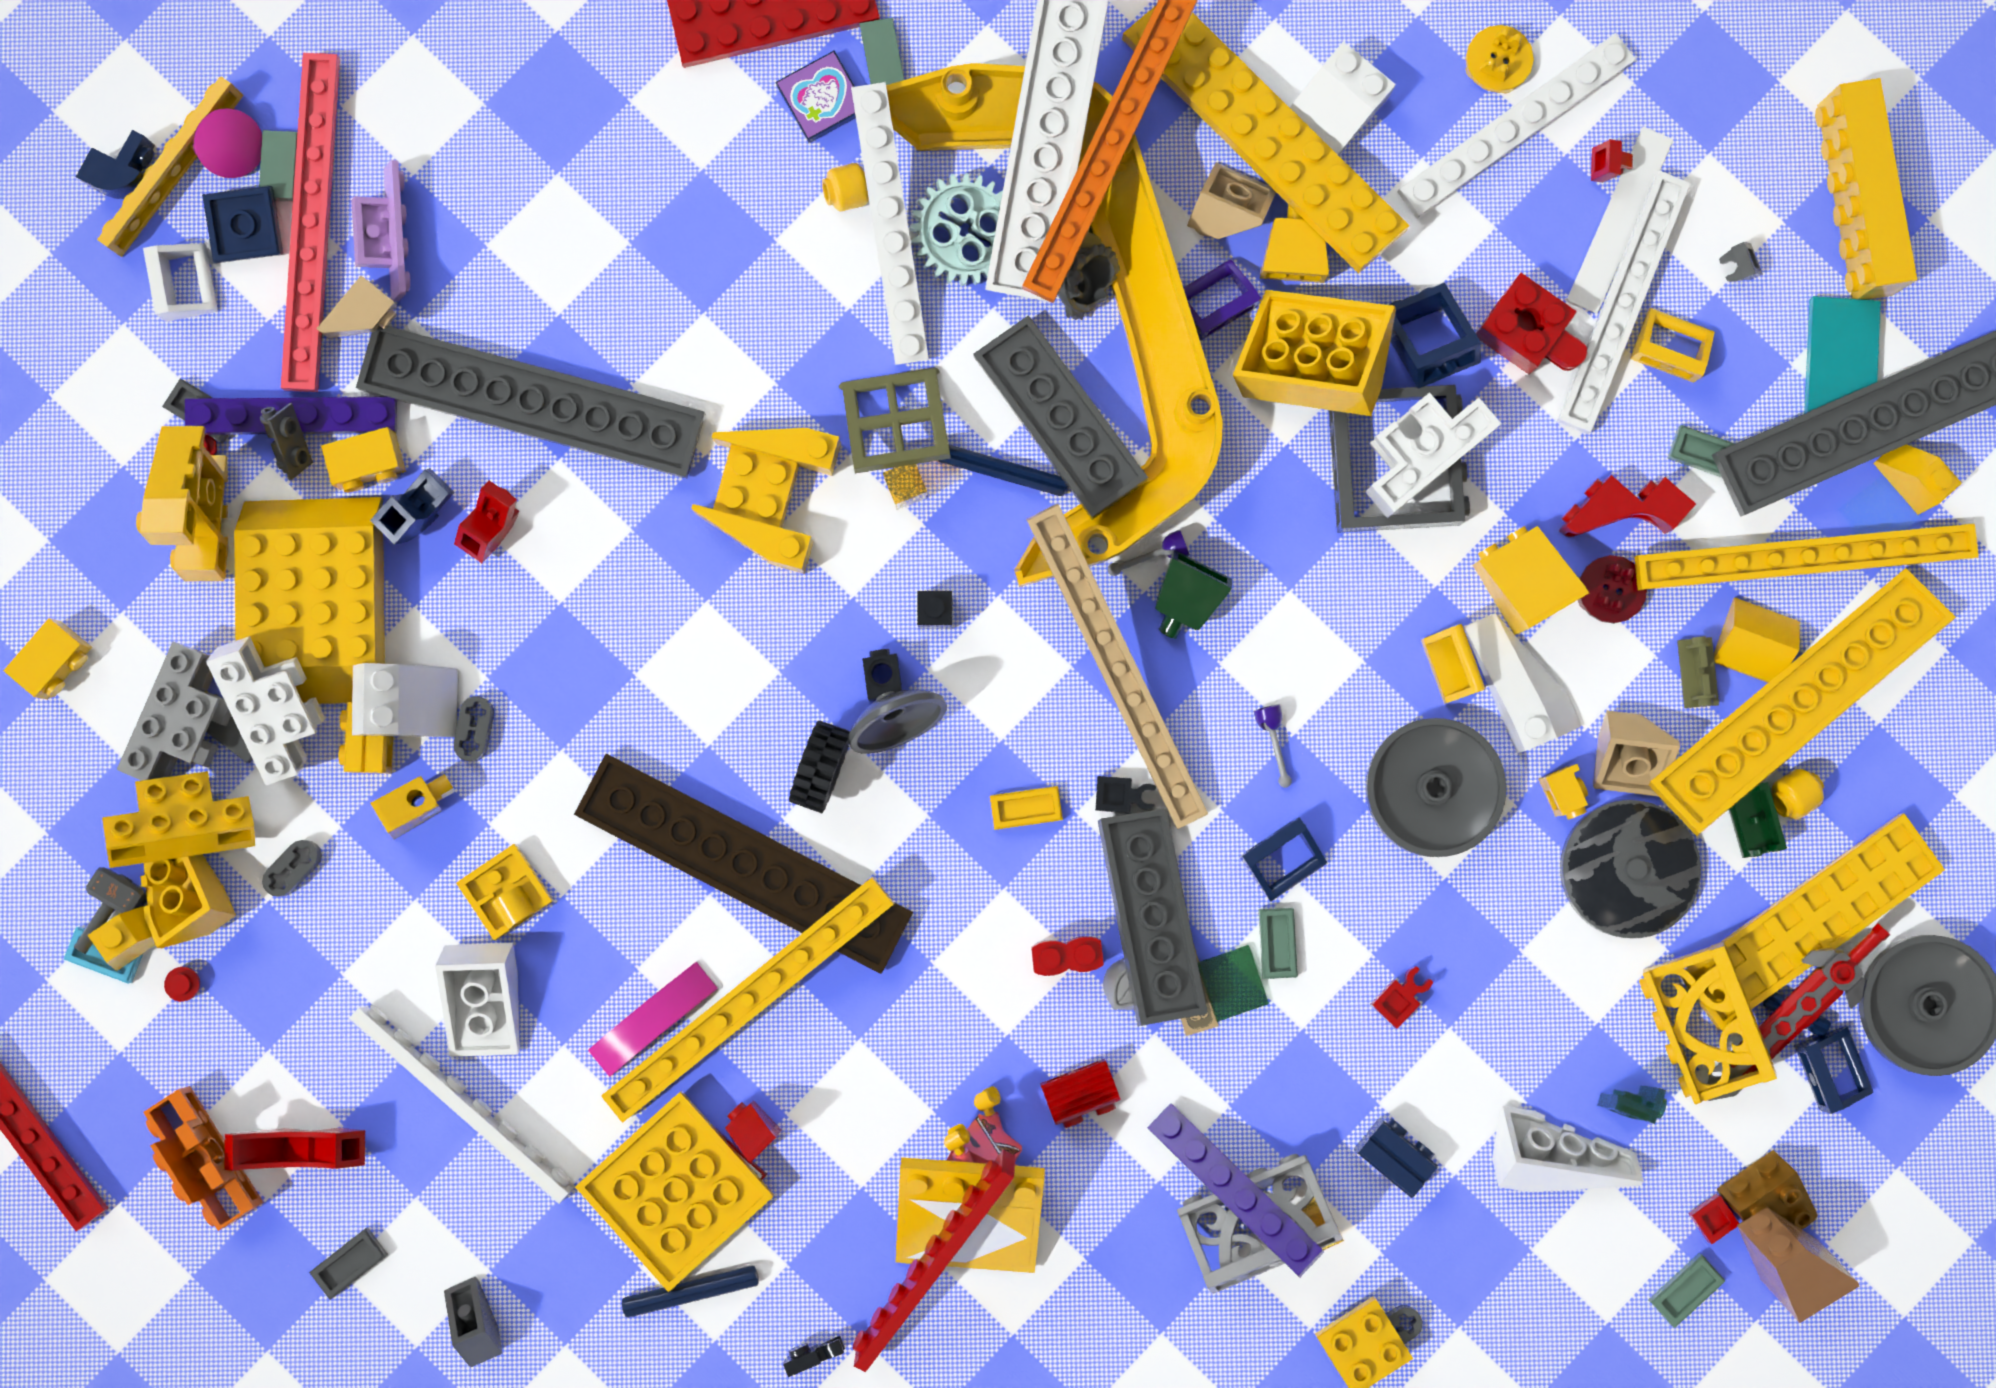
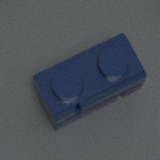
(1395, 1157)

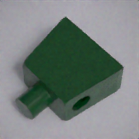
(1189, 594)

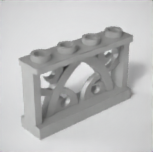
(1233, 1267)

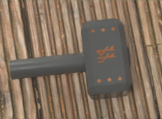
(115, 893)

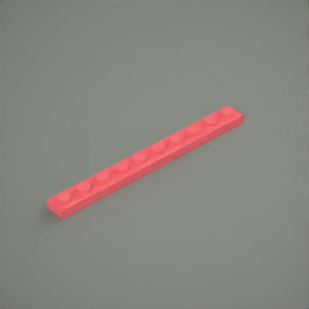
(310, 222)

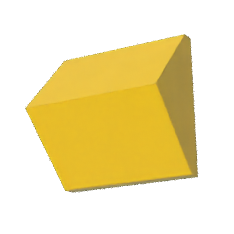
(1757, 641)

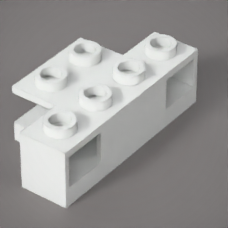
(1424, 447)
(266, 707)

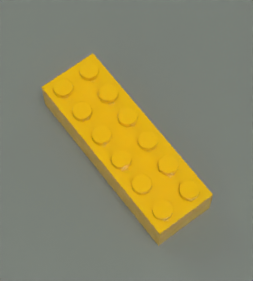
(1865, 190)

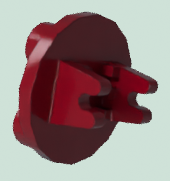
(1607, 605)

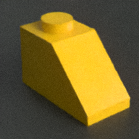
(1918, 476)
(123, 938)

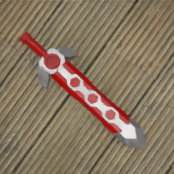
(1811, 998)

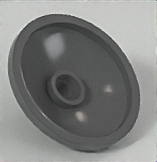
(896, 720)

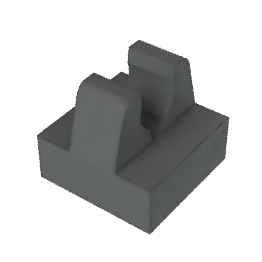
(1746, 260)

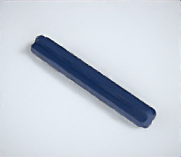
(1005, 470)
(690, 1291)

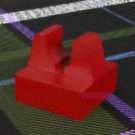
(1609, 161)

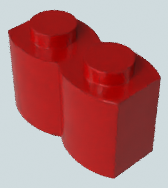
(1077, 954)

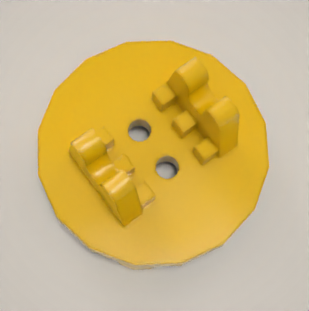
(1491, 72)

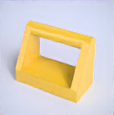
(1669, 360)
(1453, 664)

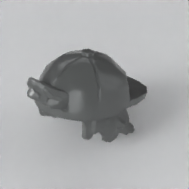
(1088, 277)

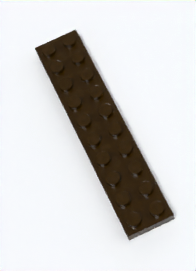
(730, 856)

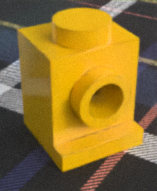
(1565, 792)

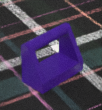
(1231, 311)

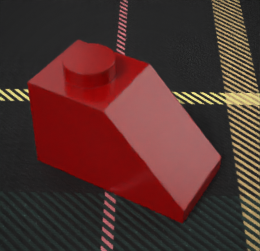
(751, 1129)

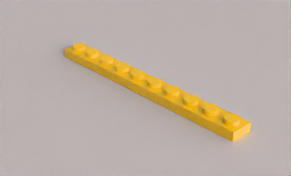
(1806, 556)
(747, 999)

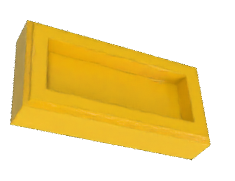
(1026, 807)

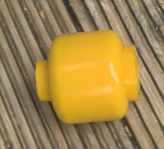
(845, 187)
(1797, 793)

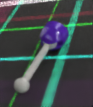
(1171, 542)
(1269, 719)

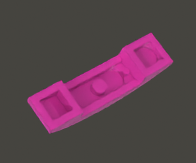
(652, 1018)

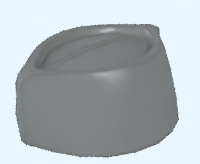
(1117, 987)

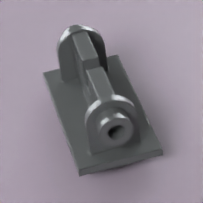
(289, 442)

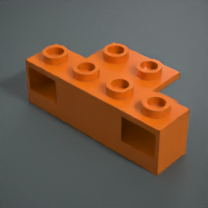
(195, 1159)

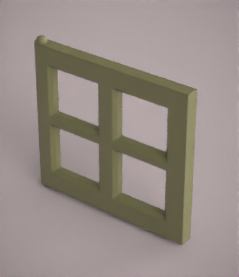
(895, 419)

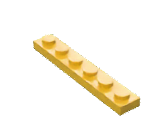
(165, 173)

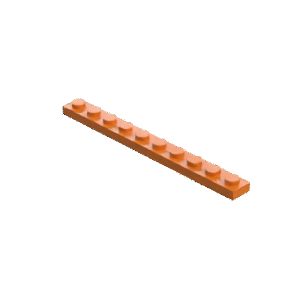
(1107, 148)

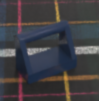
(1274, 842)
(1819, 1074)

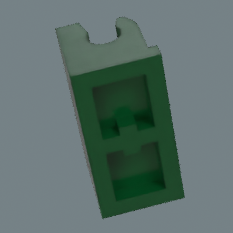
(1757, 823)

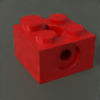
(1531, 326)

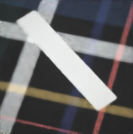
(1619, 221)

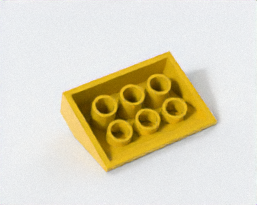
(1316, 352)

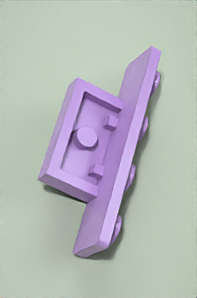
(380, 233)

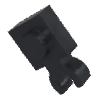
(1117, 794)
(805, 1357)

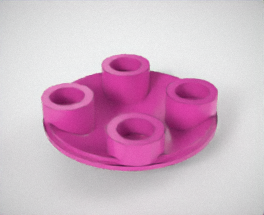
(228, 143)

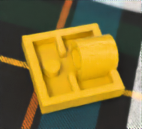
(505, 891)
(1364, 1345)

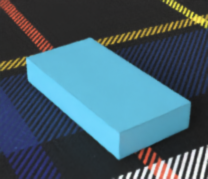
(94, 961)

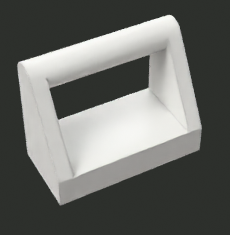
(162, 286)

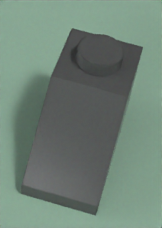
(472, 1323)

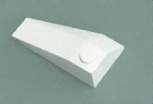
(1523, 691)
(1547, 1157)

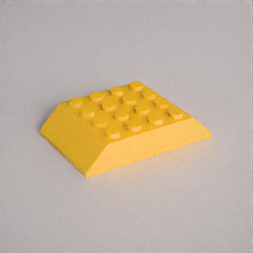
(312, 588)

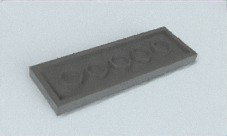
(1060, 417)
(1152, 917)

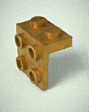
(1773, 1185)

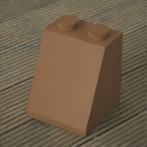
(1794, 1264)

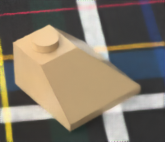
(1230, 203)
(359, 311)
(1631, 753)

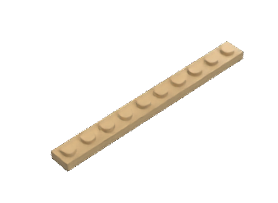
(1117, 665)

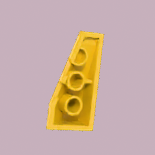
(183, 900)

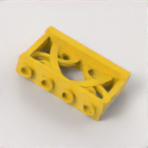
(1720, 976)

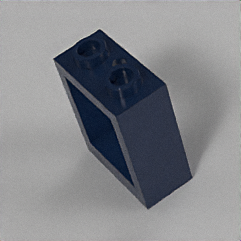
(1445, 359)

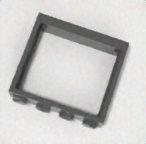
(1343, 477)

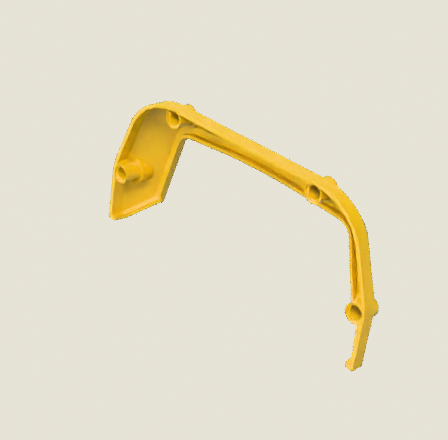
(1146, 291)

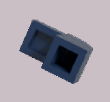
(119, 175)
(414, 511)

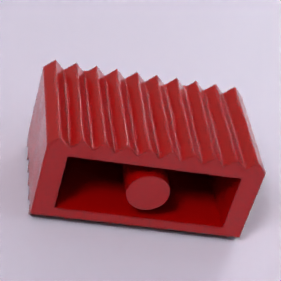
(1080, 1093)

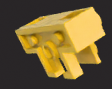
(177, 822)

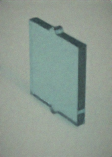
(1878, 509)

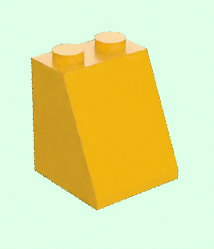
(1528, 579)

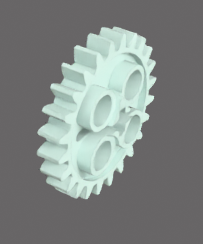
(948, 256)

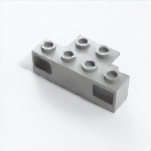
(175, 718)

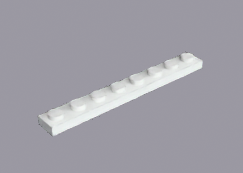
(1516, 125)
(890, 223)
(1623, 302)
(452, 1093)

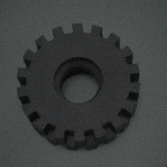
(819, 766)

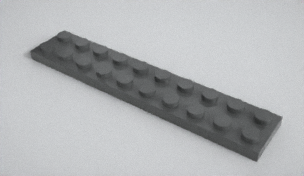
(531, 400)
(1860, 426)

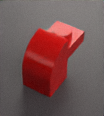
(488, 523)

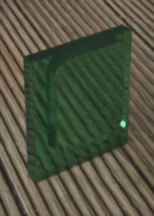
(1232, 983)

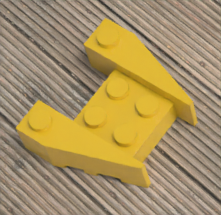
(760, 486)
(186, 504)

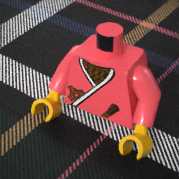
(984, 1136)

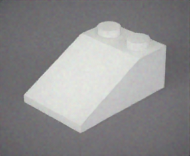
(1342, 97)
(404, 700)
(479, 998)

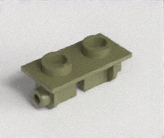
(1697, 672)

